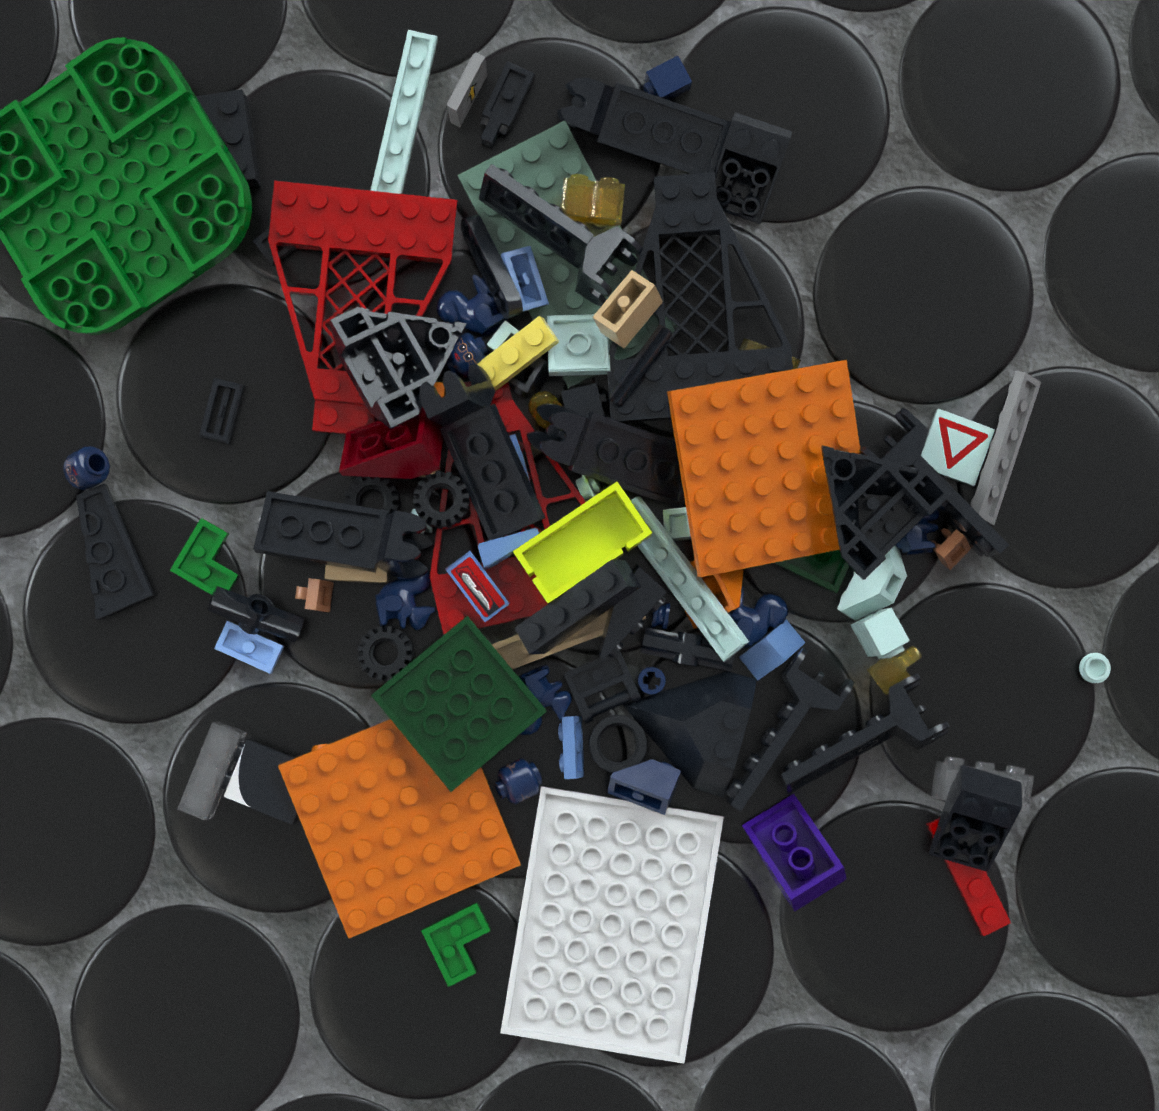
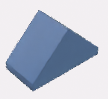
(772, 650)

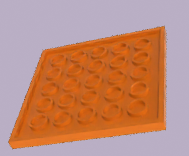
(758, 464)
(392, 828)

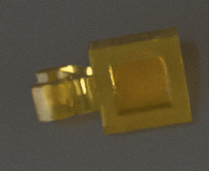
(893, 670)

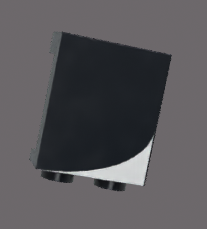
(259, 782)

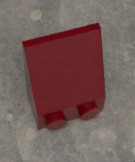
(393, 453)

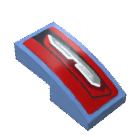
(477, 586)

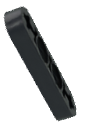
(491, 266)

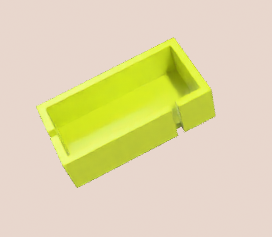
(582, 542)

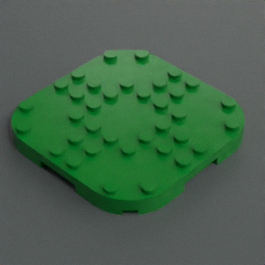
(115, 188)

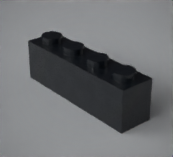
(577, 607)

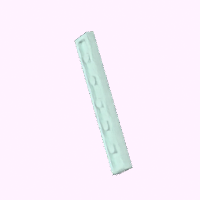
(404, 112)
(688, 587)

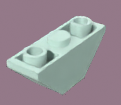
(877, 590)

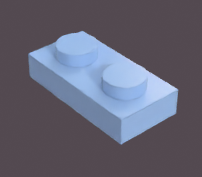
(249, 648)

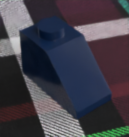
(646, 784)

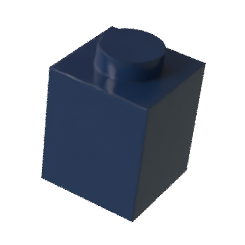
(668, 79)

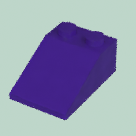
(795, 852)

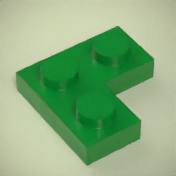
(197, 559)
(448, 938)

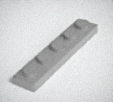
(1005, 446)

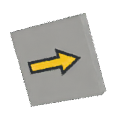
(467, 89)

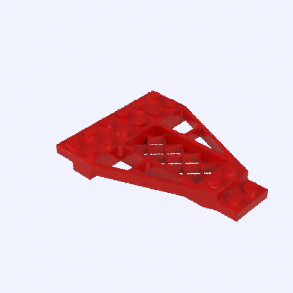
(357, 224)
(509, 574)

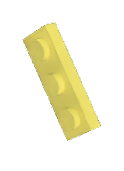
(519, 352)

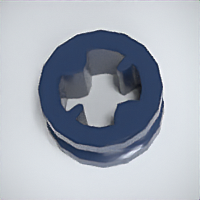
(661, 617)
(644, 687)

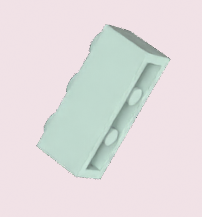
(881, 634)

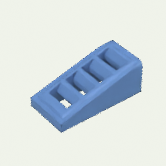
(499, 549)

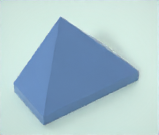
(526, 277)

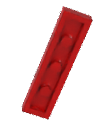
(977, 894)

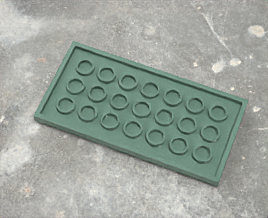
(543, 165)

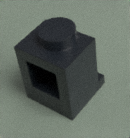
(525, 386)

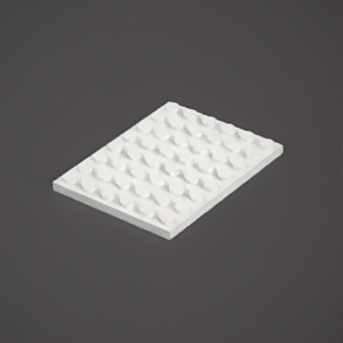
(612, 925)

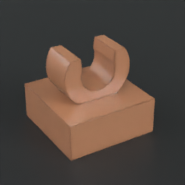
(952, 549)
(317, 595)

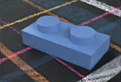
(572, 759)

